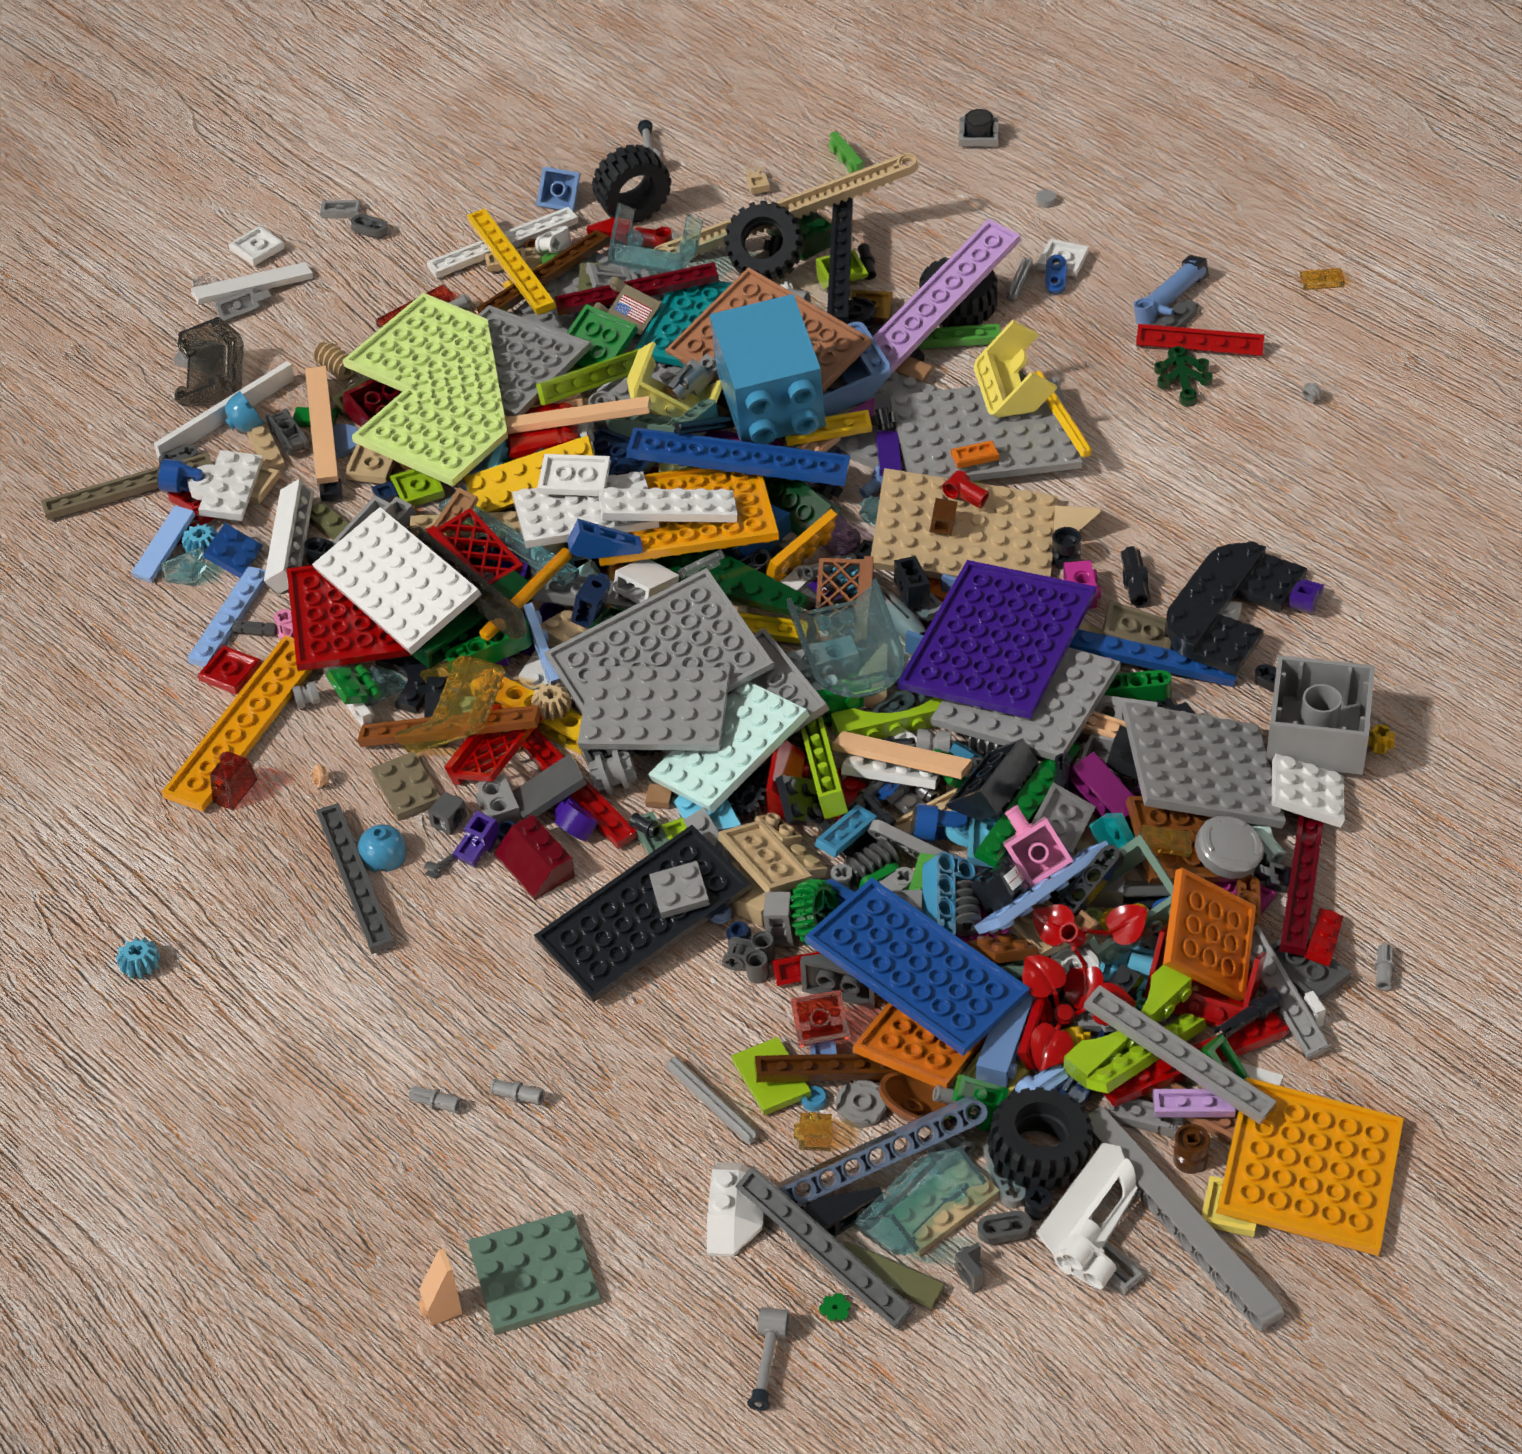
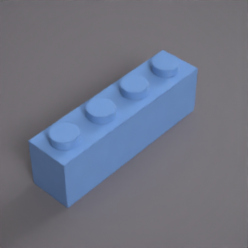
(1001, 1046)

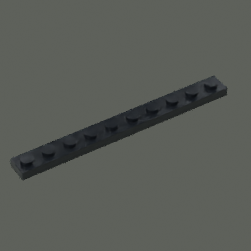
(840, 260)

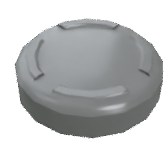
(1229, 847)

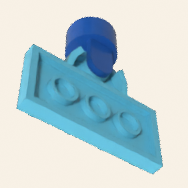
(958, 828)

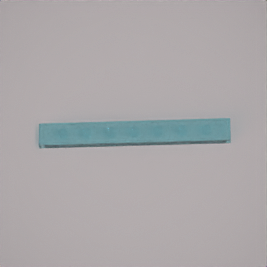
(535, 557)

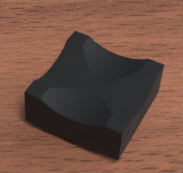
(1120, 755)

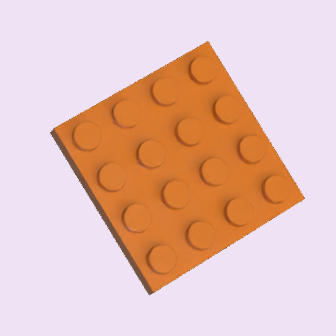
(1209, 934)
(911, 1049)

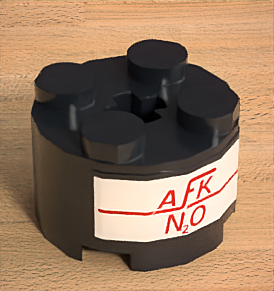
(999, 885)

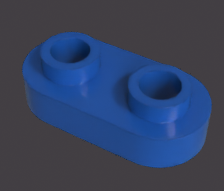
(1056, 272)

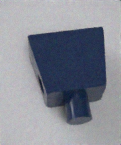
(593, 591)

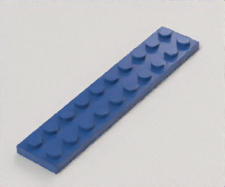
(738, 456)

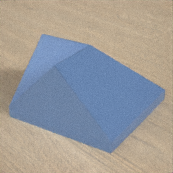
(558, 188)

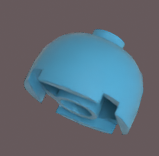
(241, 414)
(382, 848)

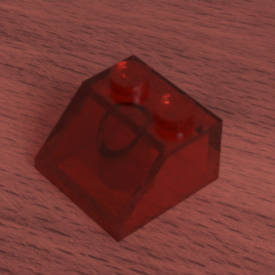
(819, 1018)

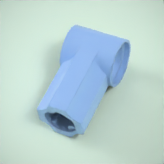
(1050, 1078)

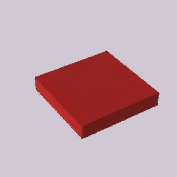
(229, 670)

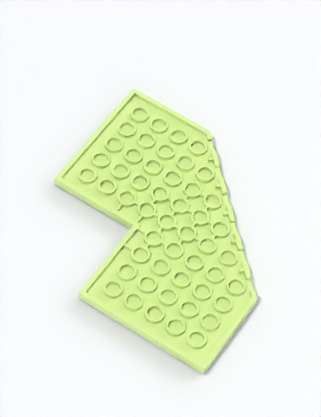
(449, 389)

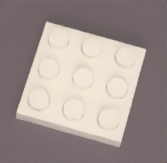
(1308, 790)

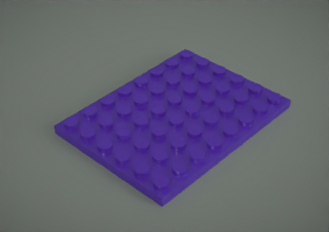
(998, 638)

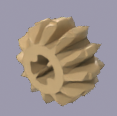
(552, 700)

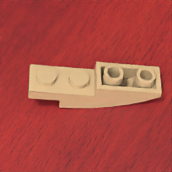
(792, 841)

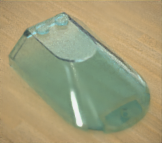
(851, 644)

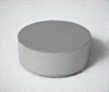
(1046, 198)

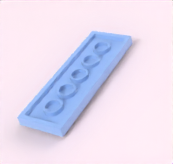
(1039, 892)

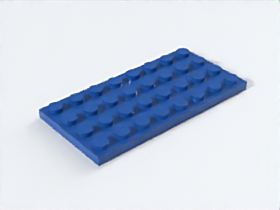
(917, 966)

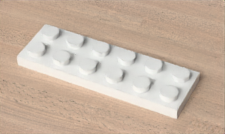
(667, 505)

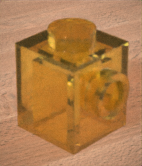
(814, 1131)

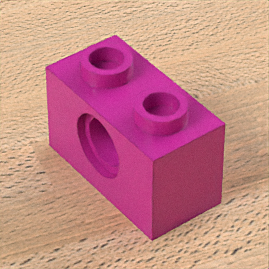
(1082, 573)

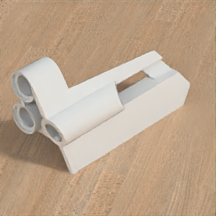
(1069, 1227)

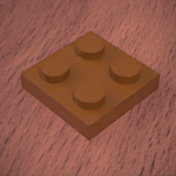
(1003, 948)

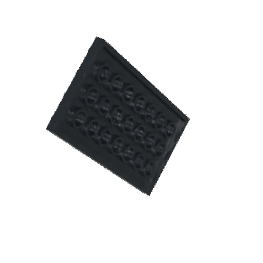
(621, 922)

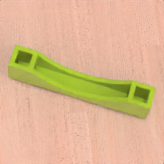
(884, 724)
(1166, 991)

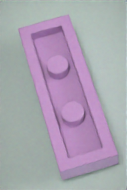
(1190, 1103)

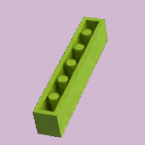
(824, 769)

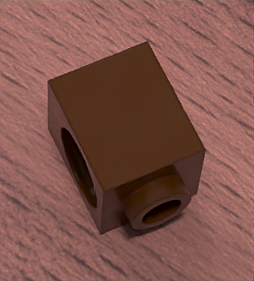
(943, 516)

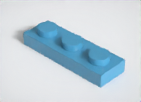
(845, 831)

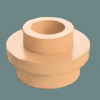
(319, 776)

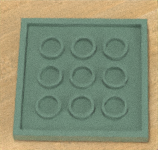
(533, 1272)

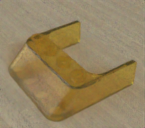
(462, 704)

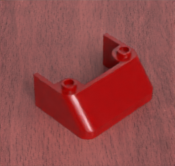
(1205, 1001)

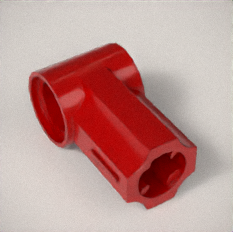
(656, 237)
(960, 486)

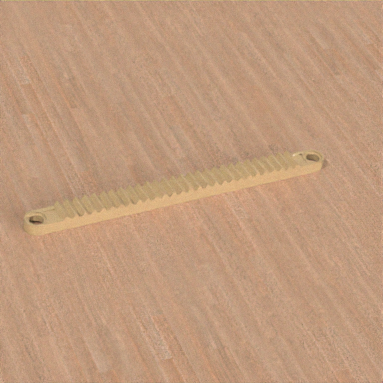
(815, 198)

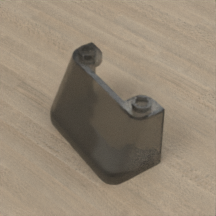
(213, 363)

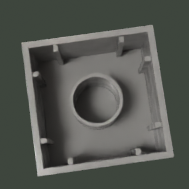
(1321, 713)

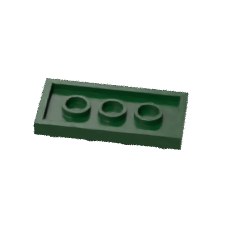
(798, 500)

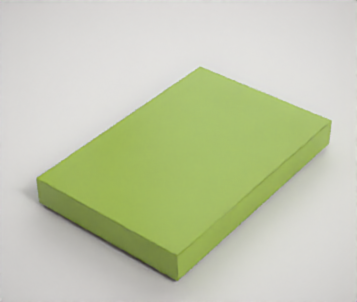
(768, 1095)

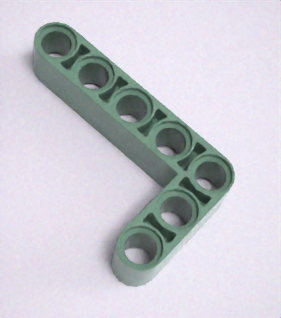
(624, 426)

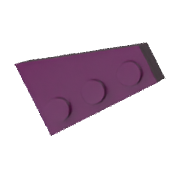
(1099, 786)

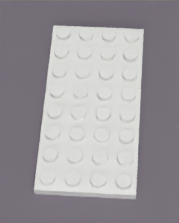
(396, 580)

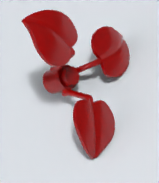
(1057, 925)
(1050, 1043)

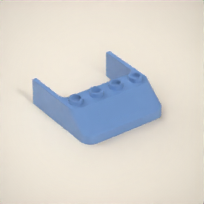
(861, 378)

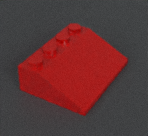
(529, 442)

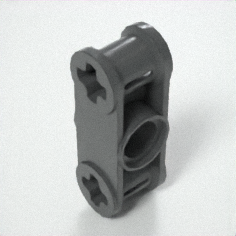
(287, 431)

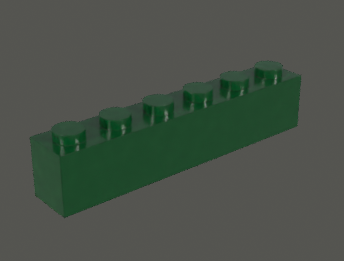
(465, 625)

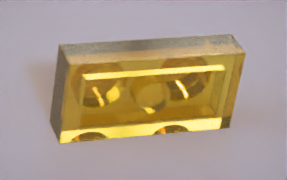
(1322, 279)

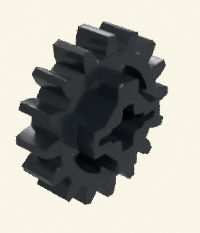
(748, 797)

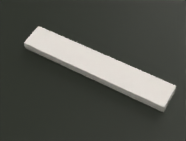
(260, 281)

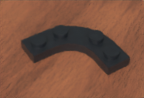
(413, 694)

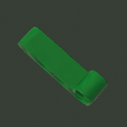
(493, 650)
(1142, 685)

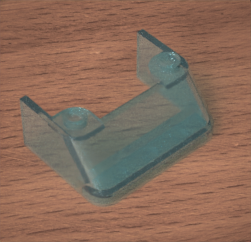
(627, 244)
(917, 1196)

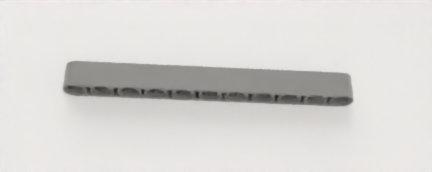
(1190, 1228)

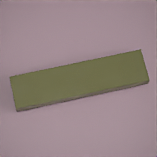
(903, 1280)

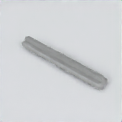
(712, 1100)

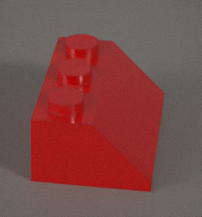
(785, 761)

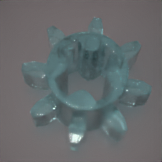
(869, 509)

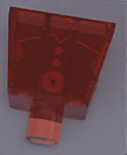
(231, 780)

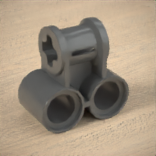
(751, 955)

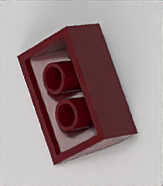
(535, 857)

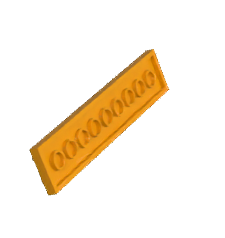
(239, 725)

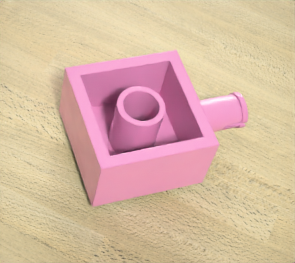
(1035, 847)

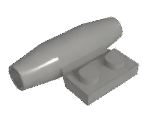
(909, 619)

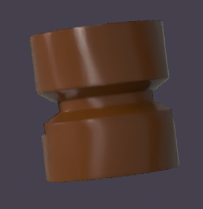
(1191, 1148)

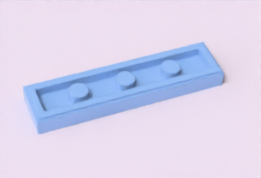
(163, 543)

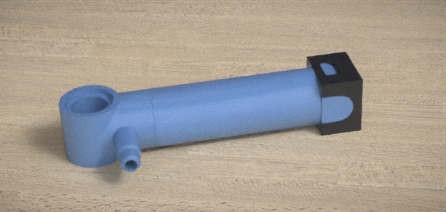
(1193, 270)

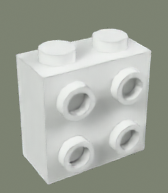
(643, 580)

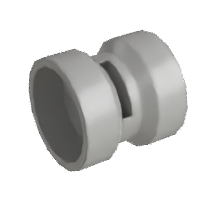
(305, 695)

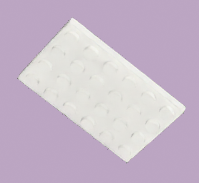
(551, 517)

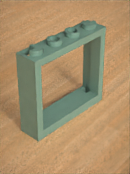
(1157, 917)

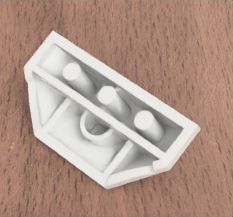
(731, 1215)

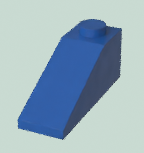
(598, 541)

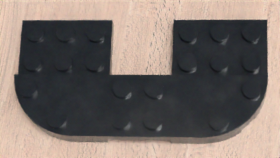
(1228, 571)

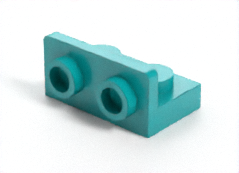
(1112, 829)

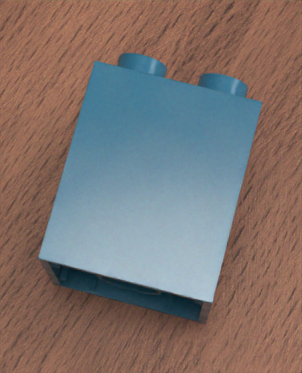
(768, 370)

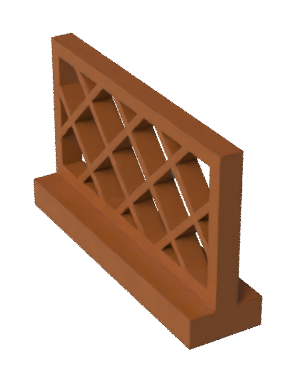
(865, 577)

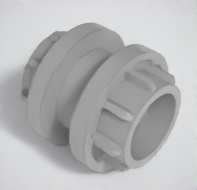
(612, 771)

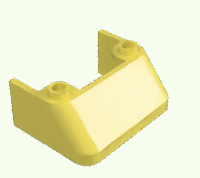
(999, 376)

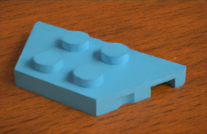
(723, 817)

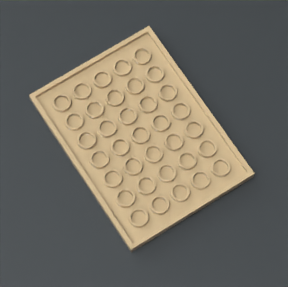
(1007, 532)

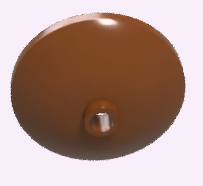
(908, 1096)

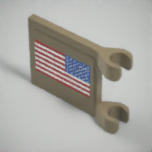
(631, 305)

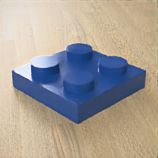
(232, 550)

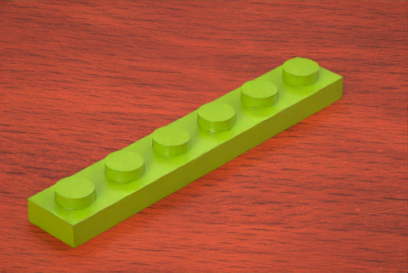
(585, 378)
(1139, 1058)

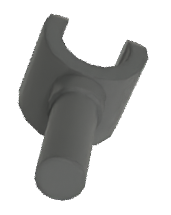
(435, 869)

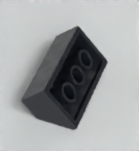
(994, 781)

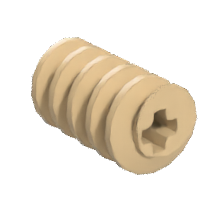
(332, 357)

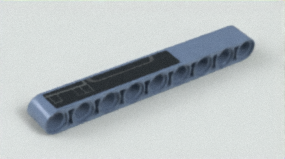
(889, 1153)

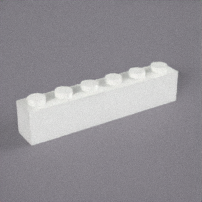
(288, 534)

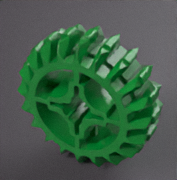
(811, 904)

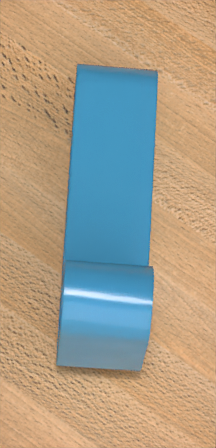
(939, 887)

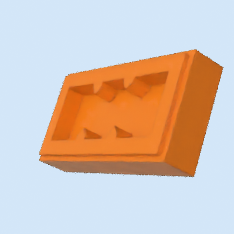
(974, 454)

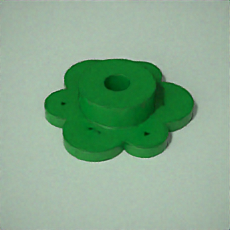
(835, 1307)

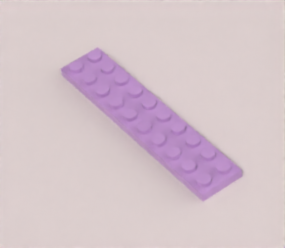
(944, 291)

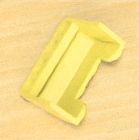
(642, 384)

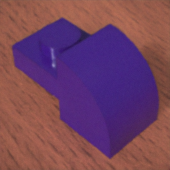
(1306, 595)
(574, 819)
(479, 837)

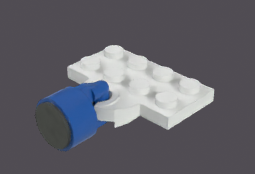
(221, 486)

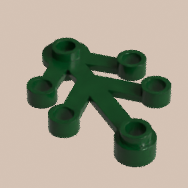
(1179, 356)

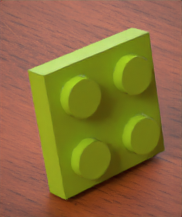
(417, 487)

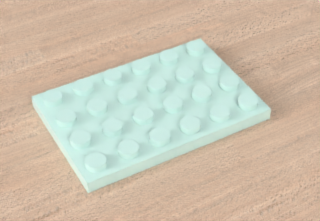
(752, 730)

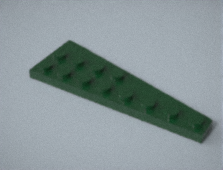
(741, 582)

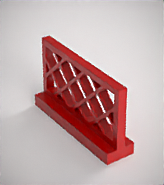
(456, 524)
(473, 753)

